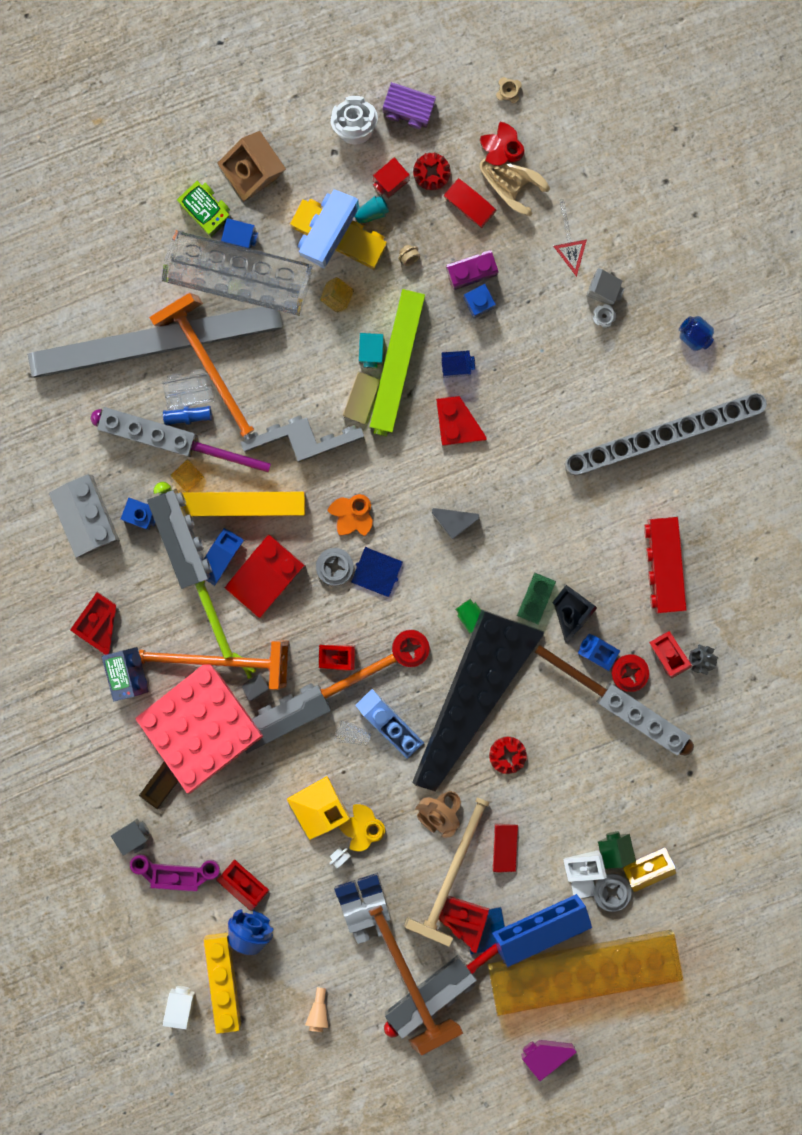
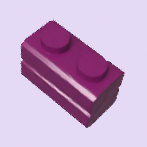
(472, 270)

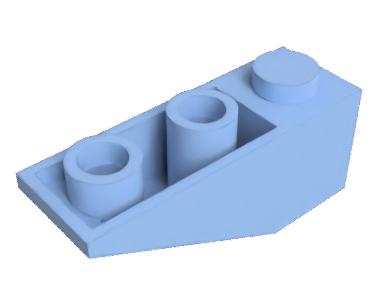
(389, 723)

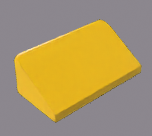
(649, 870)

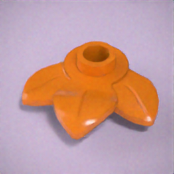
(350, 517)

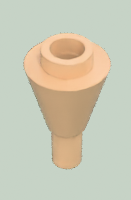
(318, 1017)

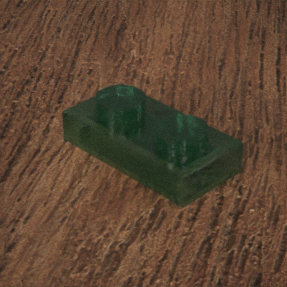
(536, 598)

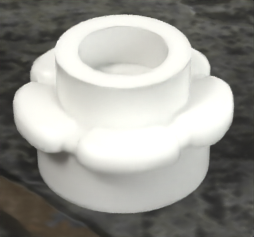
(605, 309)
(339, 857)

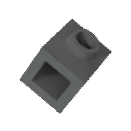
(131, 837)

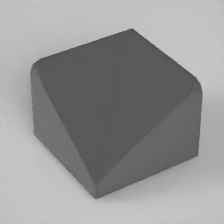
(255, 687)

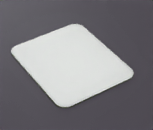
(583, 888)

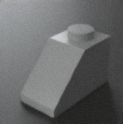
(605, 287)

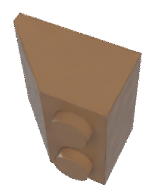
(251, 165)

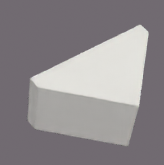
(585, 867)

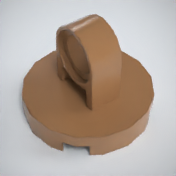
(438, 816)

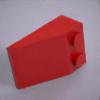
(264, 576)

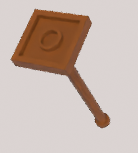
(435, 1034)

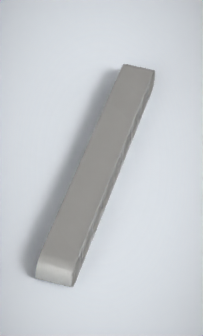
(675, 429)

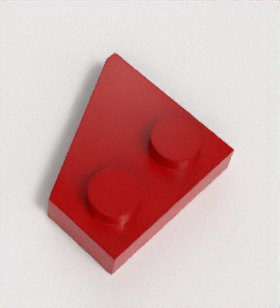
(457, 422)
(464, 920)

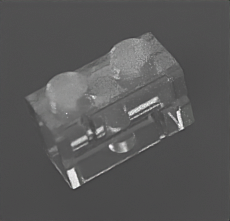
(188, 390)

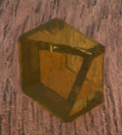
(337, 294)
(187, 476)

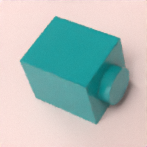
(371, 349)

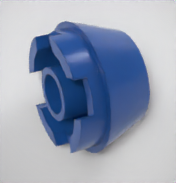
(249, 932)

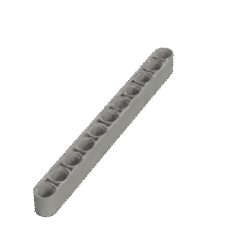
(152, 341)

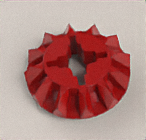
(432, 182)
(405, 658)
(627, 683)
(497, 751)

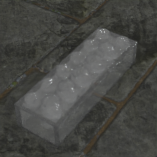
(237, 272)

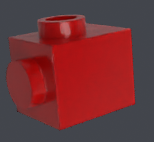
(390, 178)

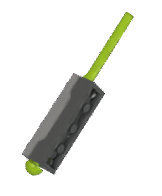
(185, 550)

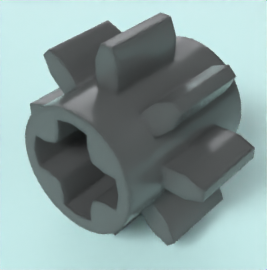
(703, 659)

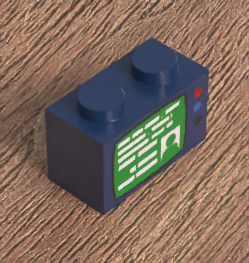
(125, 674)

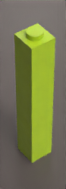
(397, 362)

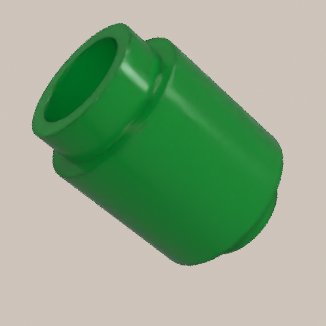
(468, 614)

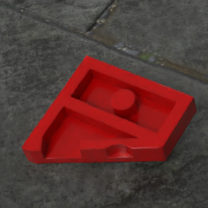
(96, 623)

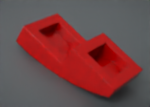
(470, 203)

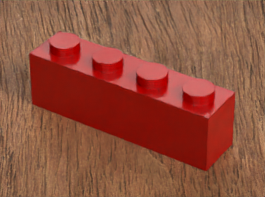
(666, 565)

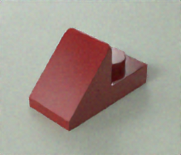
(670, 655)

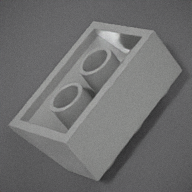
(83, 515)

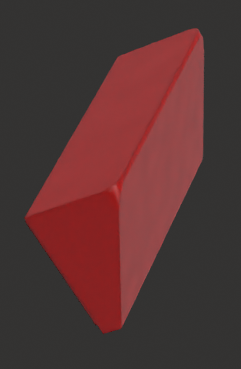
(505, 847)
(242, 885)

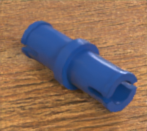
(187, 415)

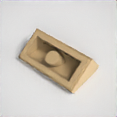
(361, 397)

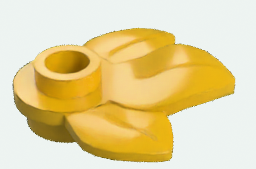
(358, 828)

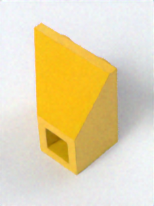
(318, 808)

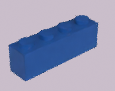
(542, 930)

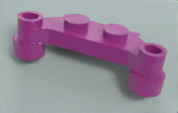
(174, 876)

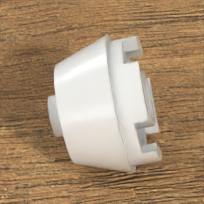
(354, 120)

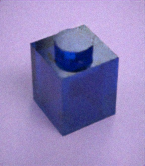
(457, 364)

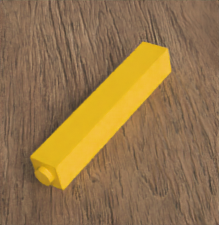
(244, 503)

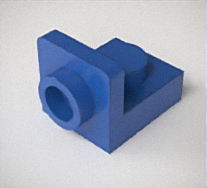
(598, 651)

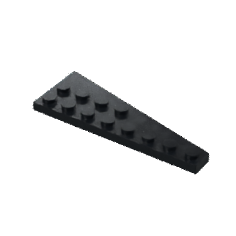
(485, 671)

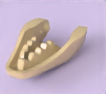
(509, 180)

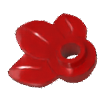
(499, 144)

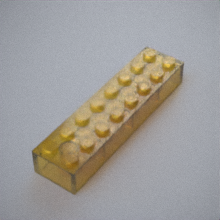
(586, 972)

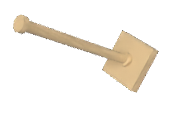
(429, 927)

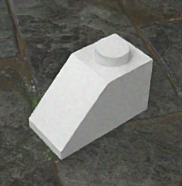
(179, 1008)

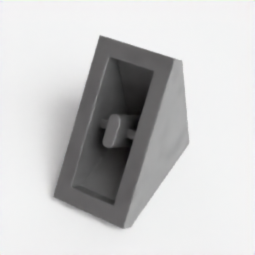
(454, 521)

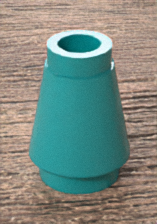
(372, 210)

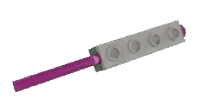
(164, 437)

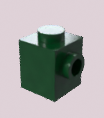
(616, 850)

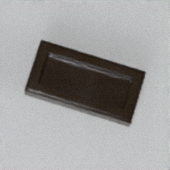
(159, 786)

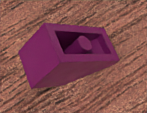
(546, 1056)

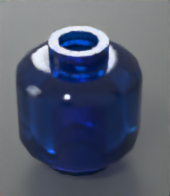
(696, 333)

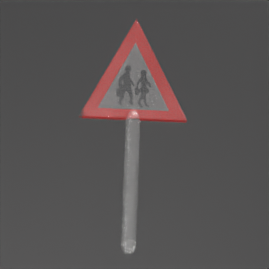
(571, 251)

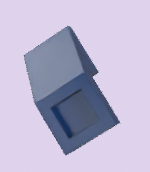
(222, 553)

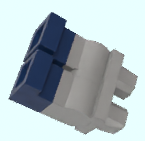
(356, 911)

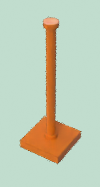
(177, 312)
(276, 663)

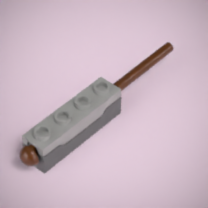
(628, 709)

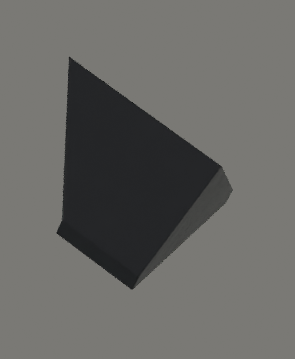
(572, 611)

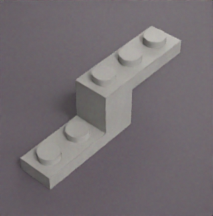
(302, 438)

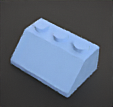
(328, 227)

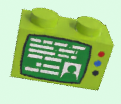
(204, 208)

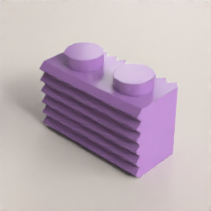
(408, 105)

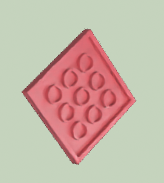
(199, 727)

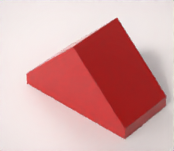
(337, 657)

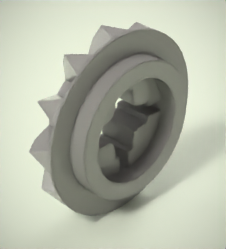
(324, 571)
(612, 904)

